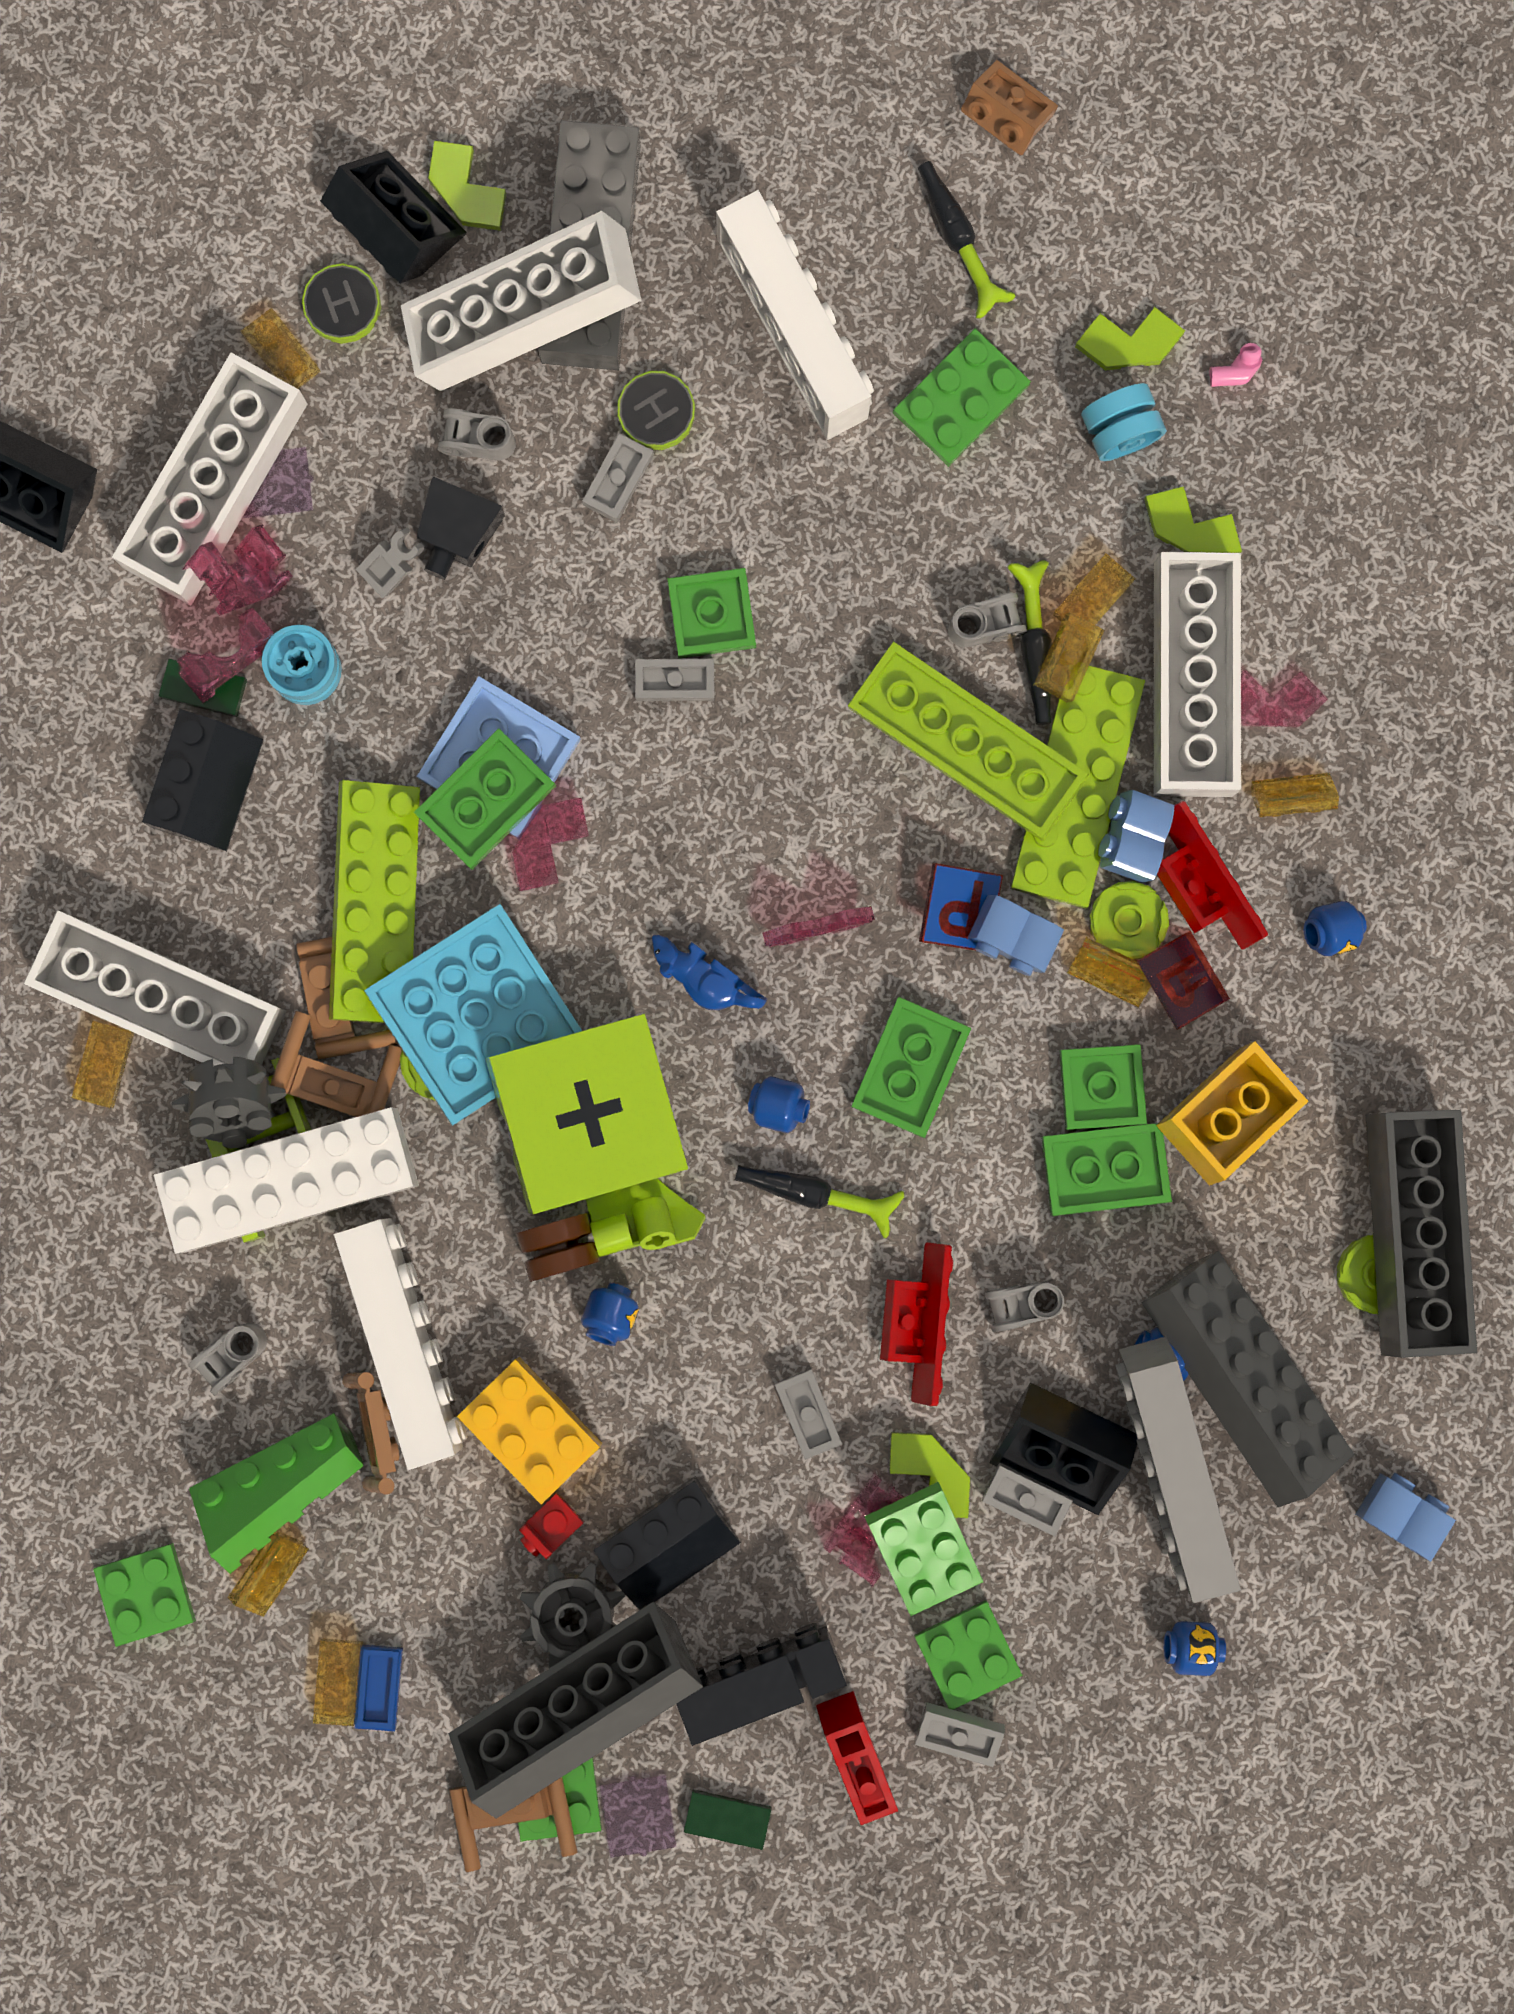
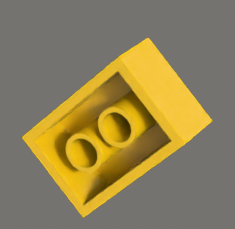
(1232, 1113)
(529, 1430)

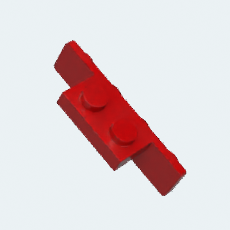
(1203, 883)
(916, 1323)

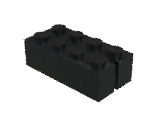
(762, 1683)

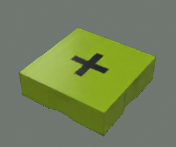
(587, 1114)

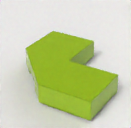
(470, 203)
(1115, 349)
(1174, 525)
(925, 1456)

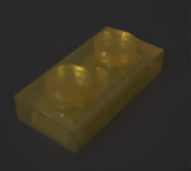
(280, 349)
(1097, 591)
(1069, 657)
(1294, 795)
(1110, 972)
(102, 1064)
(268, 1573)
(337, 1682)

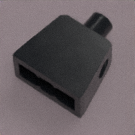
(455, 526)

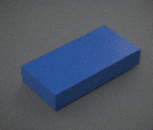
(378, 1688)

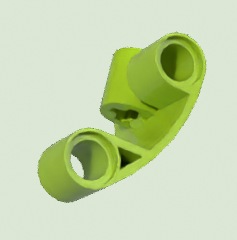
(643, 1217)

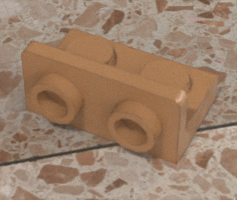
(1008, 107)

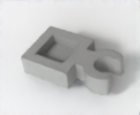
(387, 565)

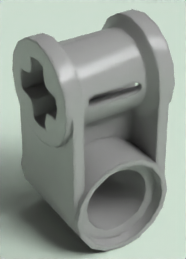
(468, 435)
(994, 619)
(1021, 1305)
(225, 1360)

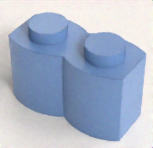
(1136, 836)
(1015, 934)
(1405, 1516)

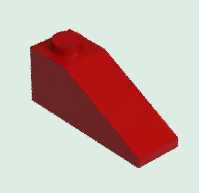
(856, 1757)

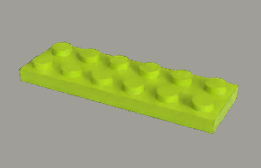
(1095, 737)
(968, 741)
(372, 892)

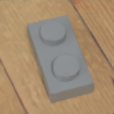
(618, 478)
(674, 680)
(808, 1414)
(1027, 1499)
(960, 1734)

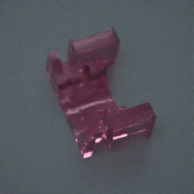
(248, 578)
(209, 671)
(852, 1529)

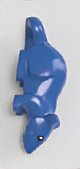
(707, 984)

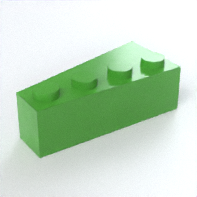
(272, 1487)

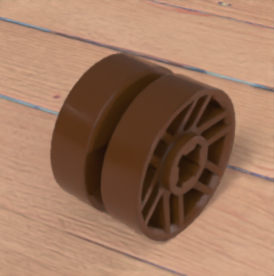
(558, 1247)

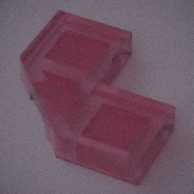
(1286, 709)
(533, 852)
(833, 924)

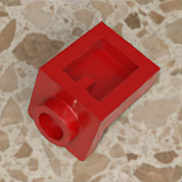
(550, 1527)

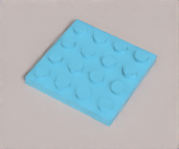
(467, 1003)

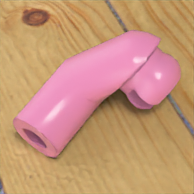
(1241, 369)

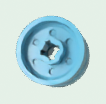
(1123, 422)
(295, 646)

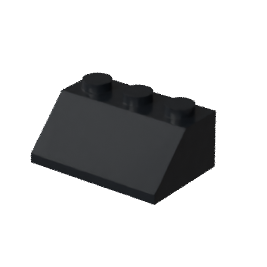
(391, 215)
(42, 488)
(202, 780)
(1066, 1448)
(666, 1544)

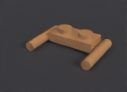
(330, 1036)
(328, 1084)
(381, 1448)
(546, 1802)

